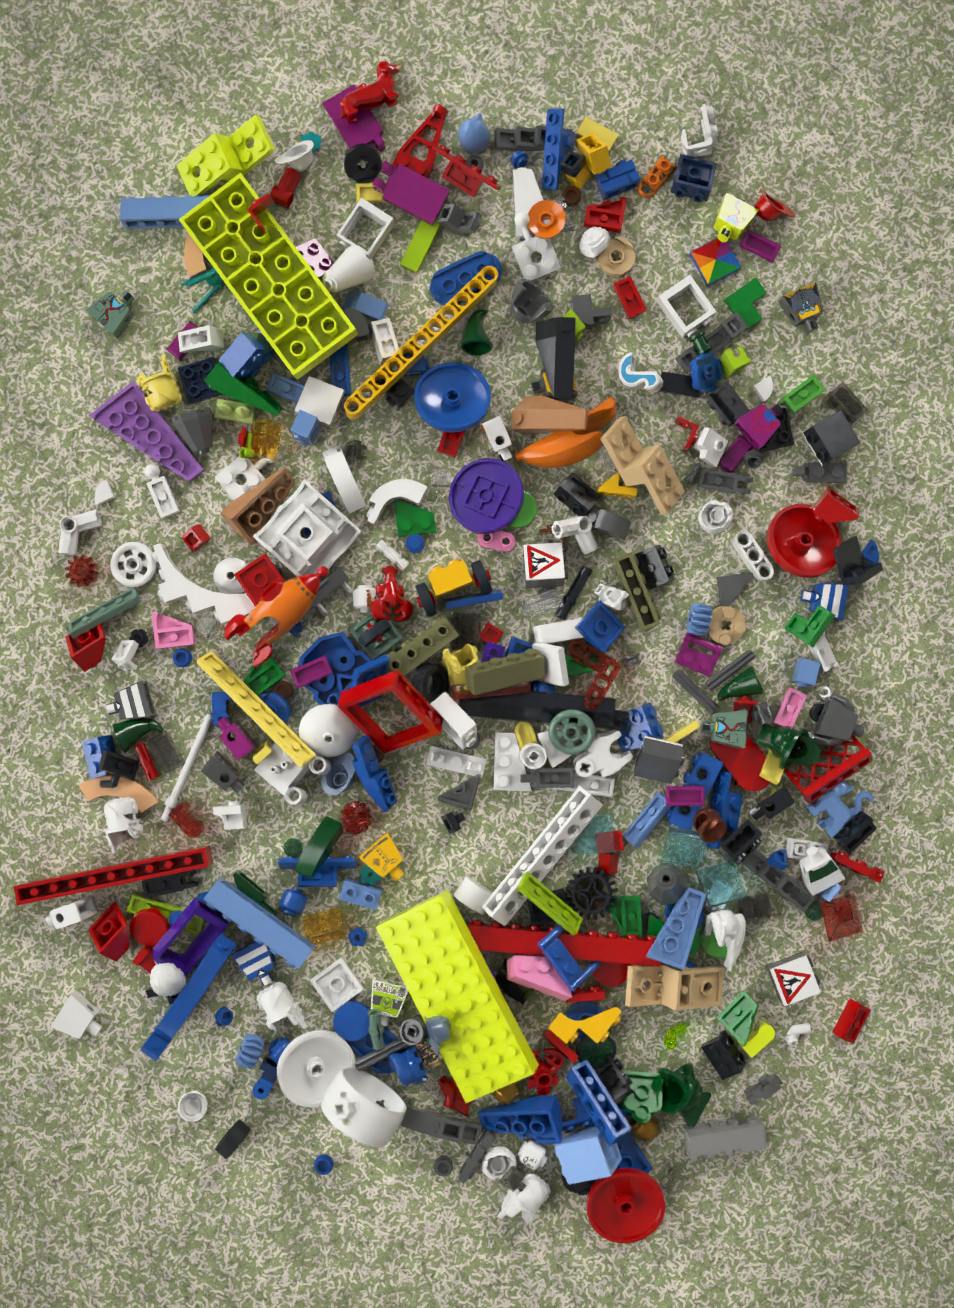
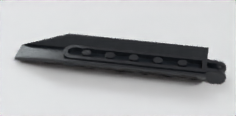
(543, 707)

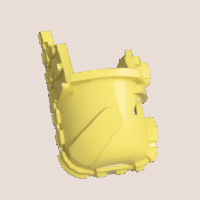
(162, 386)
(455, 663)

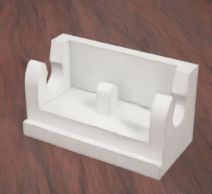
(383, 339)
(823, 654)

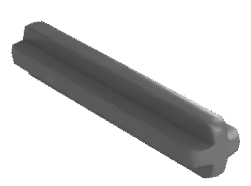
(730, 669)
(695, 691)
(381, 1054)

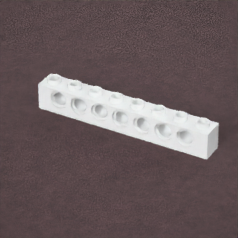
(543, 854)

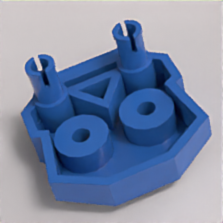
(334, 647)

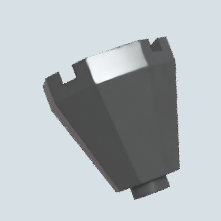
(196, 429)
(666, 892)

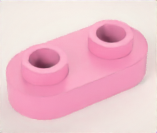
(495, 542)

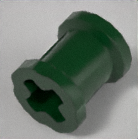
(700, 343)

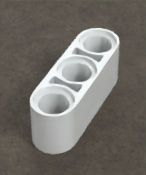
(752, 546)
(557, 632)

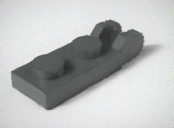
(722, 481)
(477, 1154)

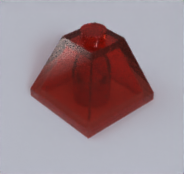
(841, 917)

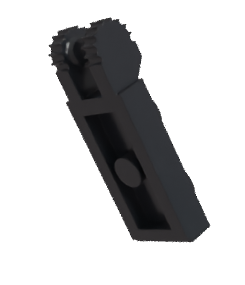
(167, 884)

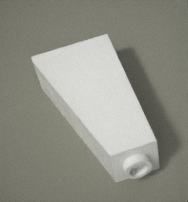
(525, 196)

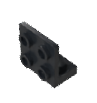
(851, 563)

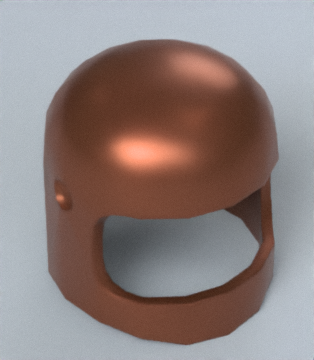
(709, 825)

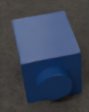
(418, 368)

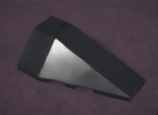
(557, 350)

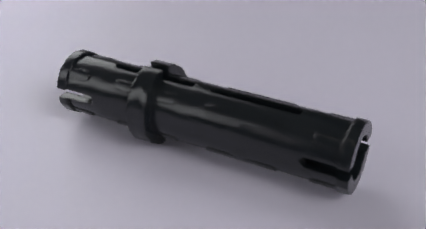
(573, 593)

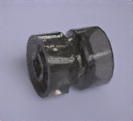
(755, 907)

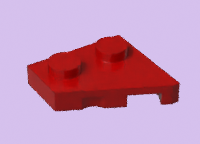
(606, 215)

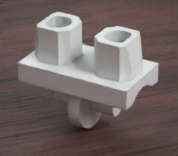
(612, 596)

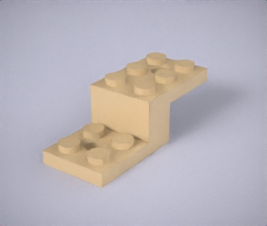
(643, 465)
(674, 986)

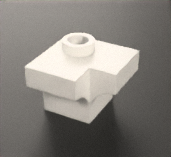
(710, 446)
(232, 815)

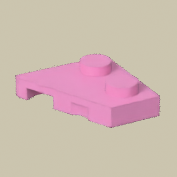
(171, 632)

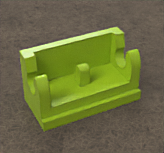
(734, 365)

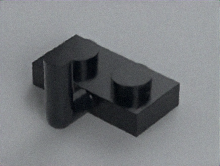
(118, 766)

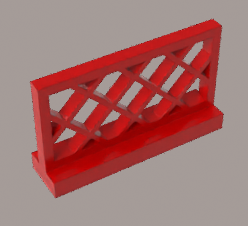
(838, 773)

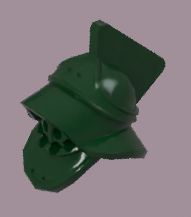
(785, 745)
(683, 1094)

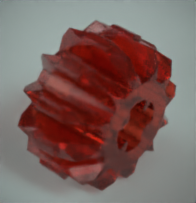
(87, 573)
(355, 817)

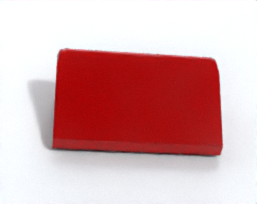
(851, 1021)

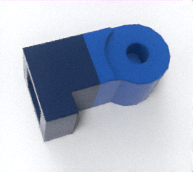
(265, 1083)

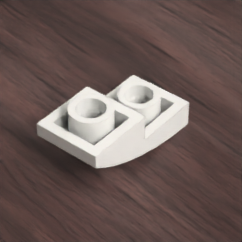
(797, 847)

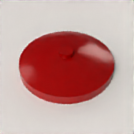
(802, 542)
(625, 1206)

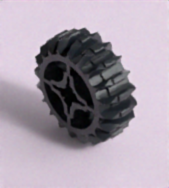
(590, 902)

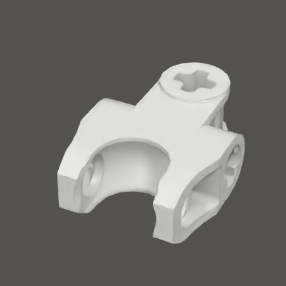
(600, 758)

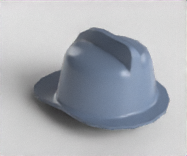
(340, 776)
(437, 1031)

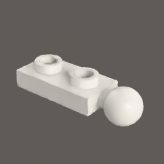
(161, 492)

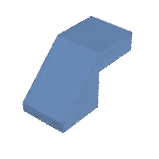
(368, 306)

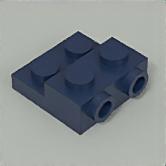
(693, 178)

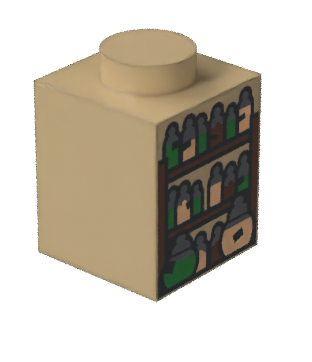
(427, 1054)

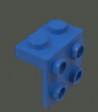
(641, 724)

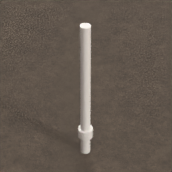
(172, 801)

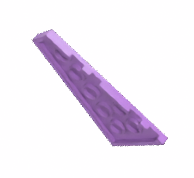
(147, 430)

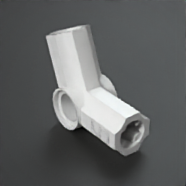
(82, 522)
(581, 528)

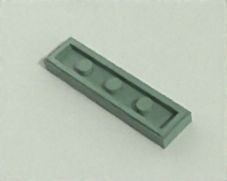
(104, 612)

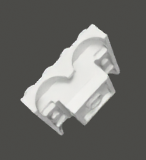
(324, 546)

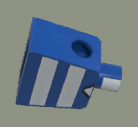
(829, 596)
(256, 961)

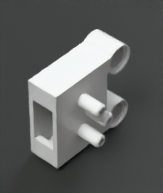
(285, 774)

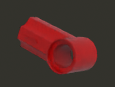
(284, 192)

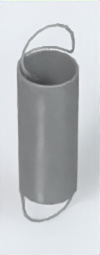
(693, 474)

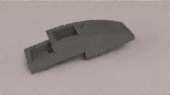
(441, 1126)

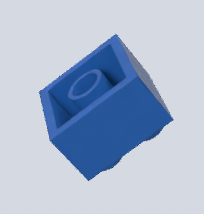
(247, 355)

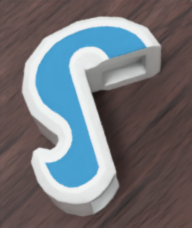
(636, 380)

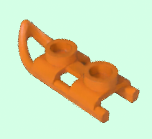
(651, 179)

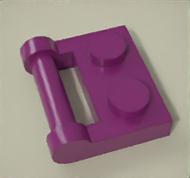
(697, 660)

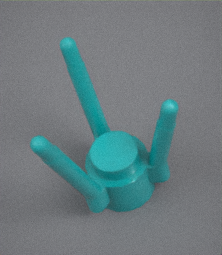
(212, 278)

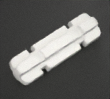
(392, 555)

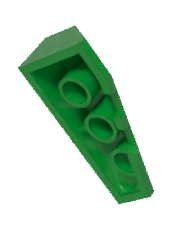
(241, 389)

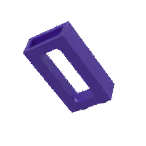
(202, 942)

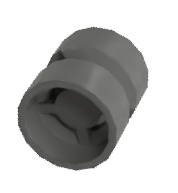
(413, 1030)

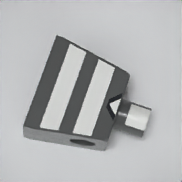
(132, 702)

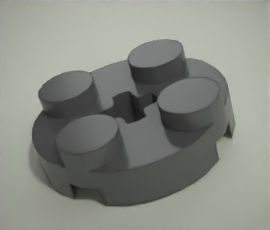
(765, 1089)

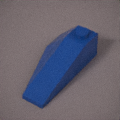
(531, 1117)

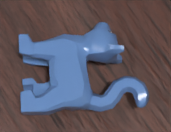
(837, 812)

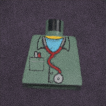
(113, 312)
(727, 728)

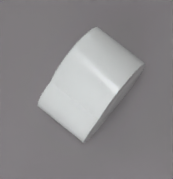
(472, 894)

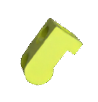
(759, 1038)

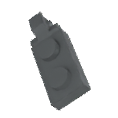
(827, 473)
(549, 778)

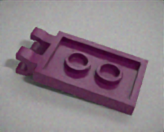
(360, 132)
(411, 192)

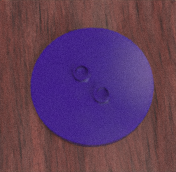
(486, 496)

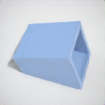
(587, 1156)

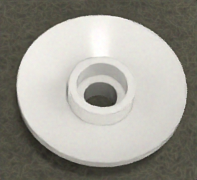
(221, 579)

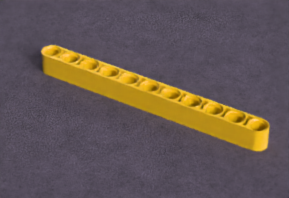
(426, 334)

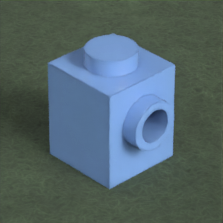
(805, 672)

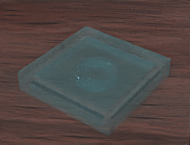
(596, 836)
(683, 847)
(721, 884)

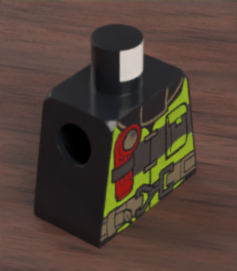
(777, 796)

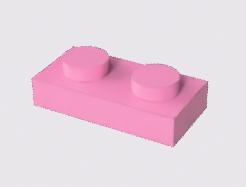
(789, 708)

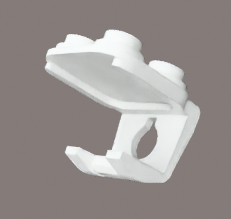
(710, 136)

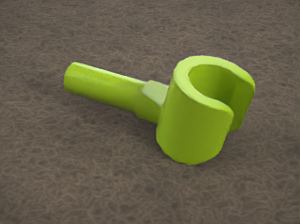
(247, 451)

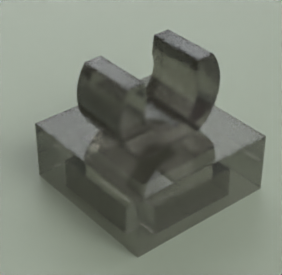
(353, 451)
(513, 1179)

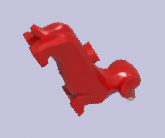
(372, 95)

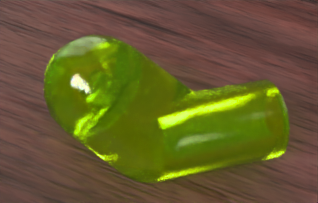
(671, 1035)

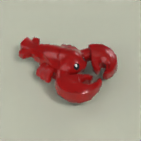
(391, 596)
(544, 1073)

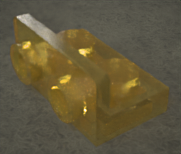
(265, 439)
(324, 926)

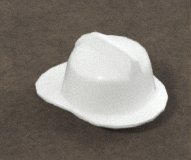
(298, 156)

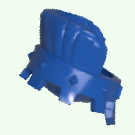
(408, 1067)

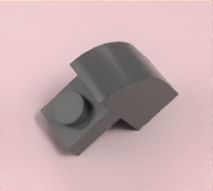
(458, 221)
(583, 309)
(359, 323)
(609, 523)

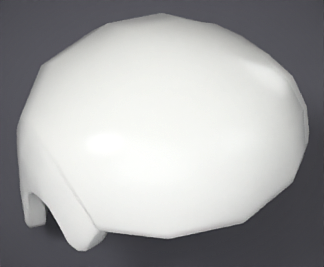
(192, 1106)

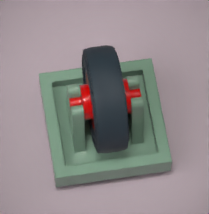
(375, 635)

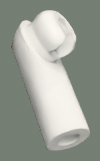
(794, 1033)

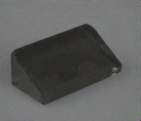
(166, 752)

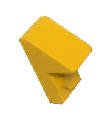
(611, 488)

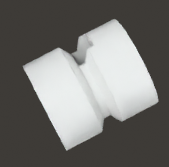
(533, 755)

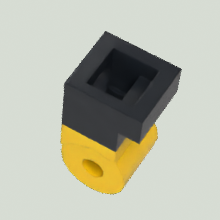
(577, 172)

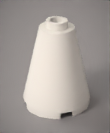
(349, 270)

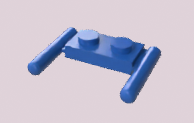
(563, 961)

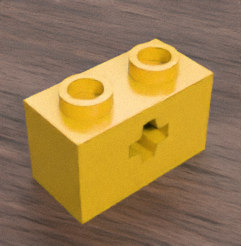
(595, 153)

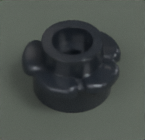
(143, 637)

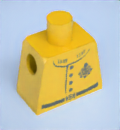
(383, 857)

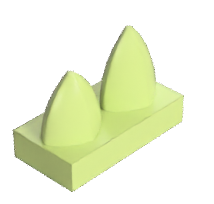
(235, 411)

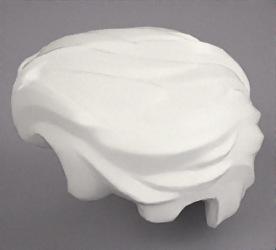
(715, 516)
(167, 979)
(497, 1162)

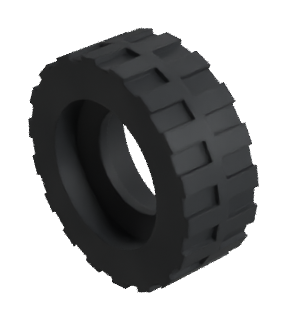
(439, 677)

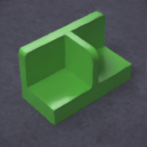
(802, 394)

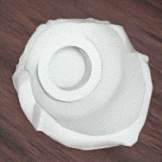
(594, 241)

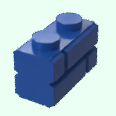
(618, 179)

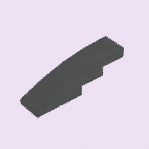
(521, 138)
(778, 880)

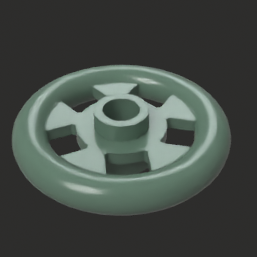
(569, 747)

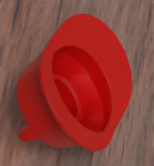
(770, 208)

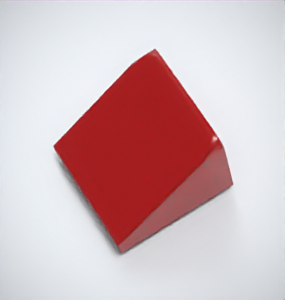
(195, 537)

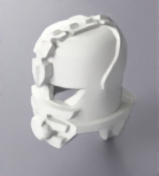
(120, 817)
(278, 1004)
(528, 1200)

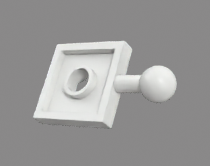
(524, 249)
(241, 466)

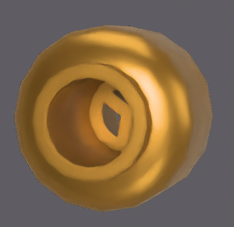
(508, 1093)
(644, 1131)

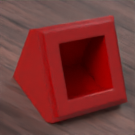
(608, 862)

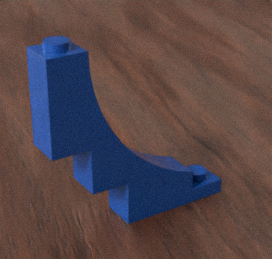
(189, 997)

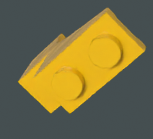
(593, 1027)

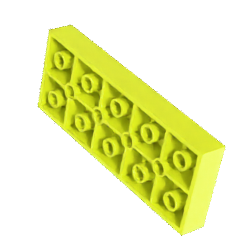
(269, 277)
(453, 981)

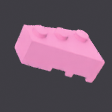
(537, 974)

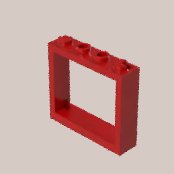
(405, 691)

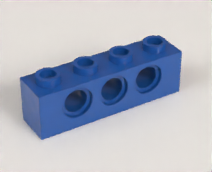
(712, 767)
(598, 1102)

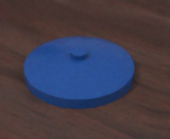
(452, 397)

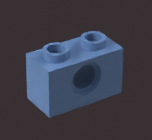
(305, 428)
(360, 894)

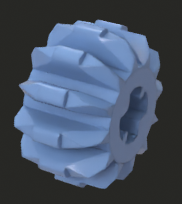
(699, 619)
(249, 1051)

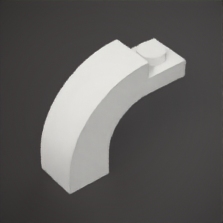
(343, 479)
(394, 490)

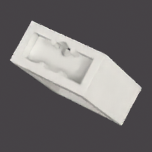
(373, 213)
(664, 299)
(455, 721)

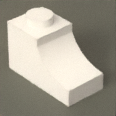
(201, 339)

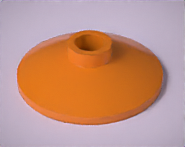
(546, 210)

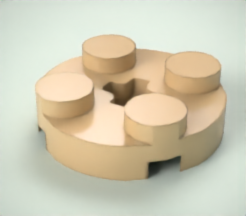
(627, 256)
(736, 629)

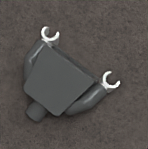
(836, 721)

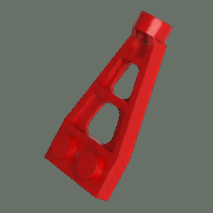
(403, 156)

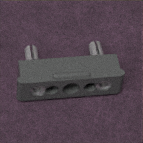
(329, 585)

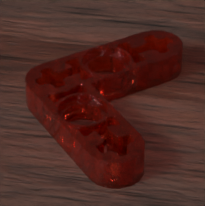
(601, 667)

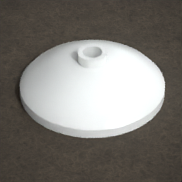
(327, 721)

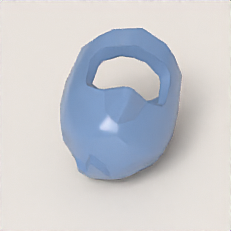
(474, 135)

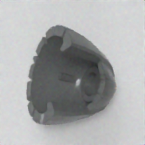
(529, 302)

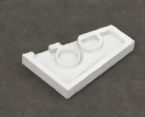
(508, 764)

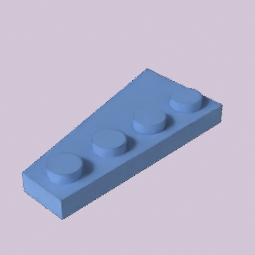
(677, 934)

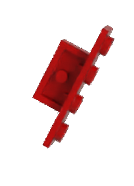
(462, 175)

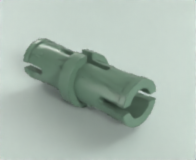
(376, 1029)

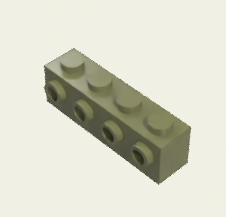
(639, 598)
(422, 647)
(504, 671)

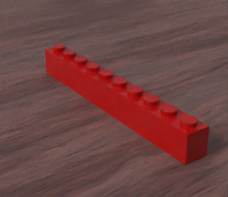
(113, 875)
(582, 946)

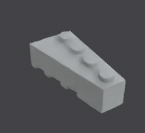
(724, 1137)

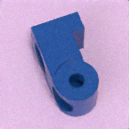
(220, 706)

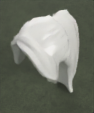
(728, 929)

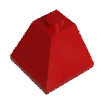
(834, 508)
(87, 648)
(111, 933)

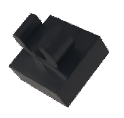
(451, 821)

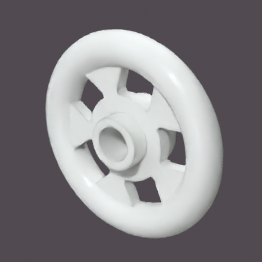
(121, 575)

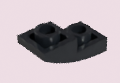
(678, 384)

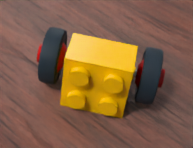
(450, 580)

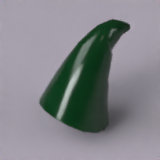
(474, 339)
(742, 685)
(131, 731)

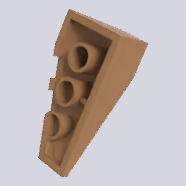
(547, 415)
(256, 506)

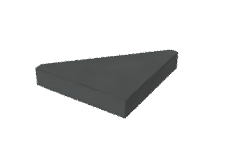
(731, 586)
(462, 794)

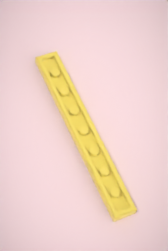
(256, 709)

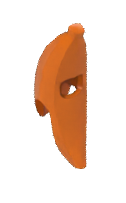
(570, 446)

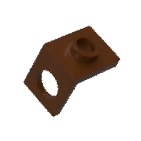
(548, 530)

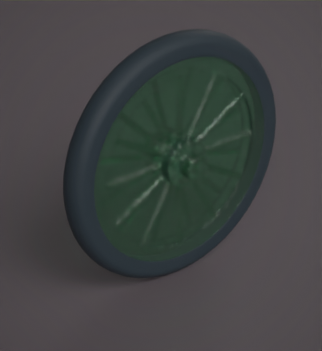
(596, 1052)

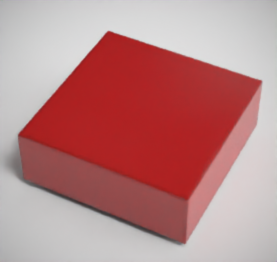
(491, 634)

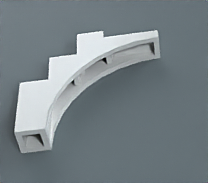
(178, 587)

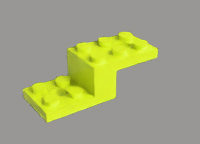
(225, 157)

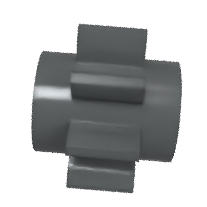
(763, 713)

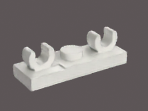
(456, 761)

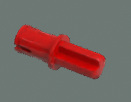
(146, 761)

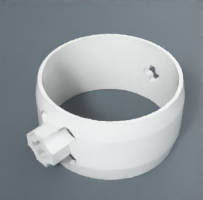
(360, 1096)

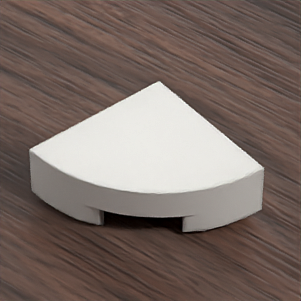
(764, 388)
(103, 493)

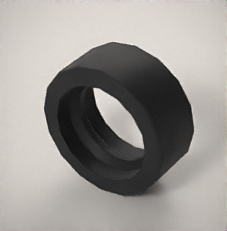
(232, 1139)

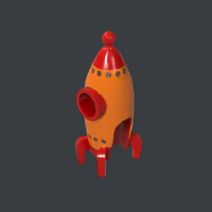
(284, 602)

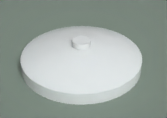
(311, 1065)

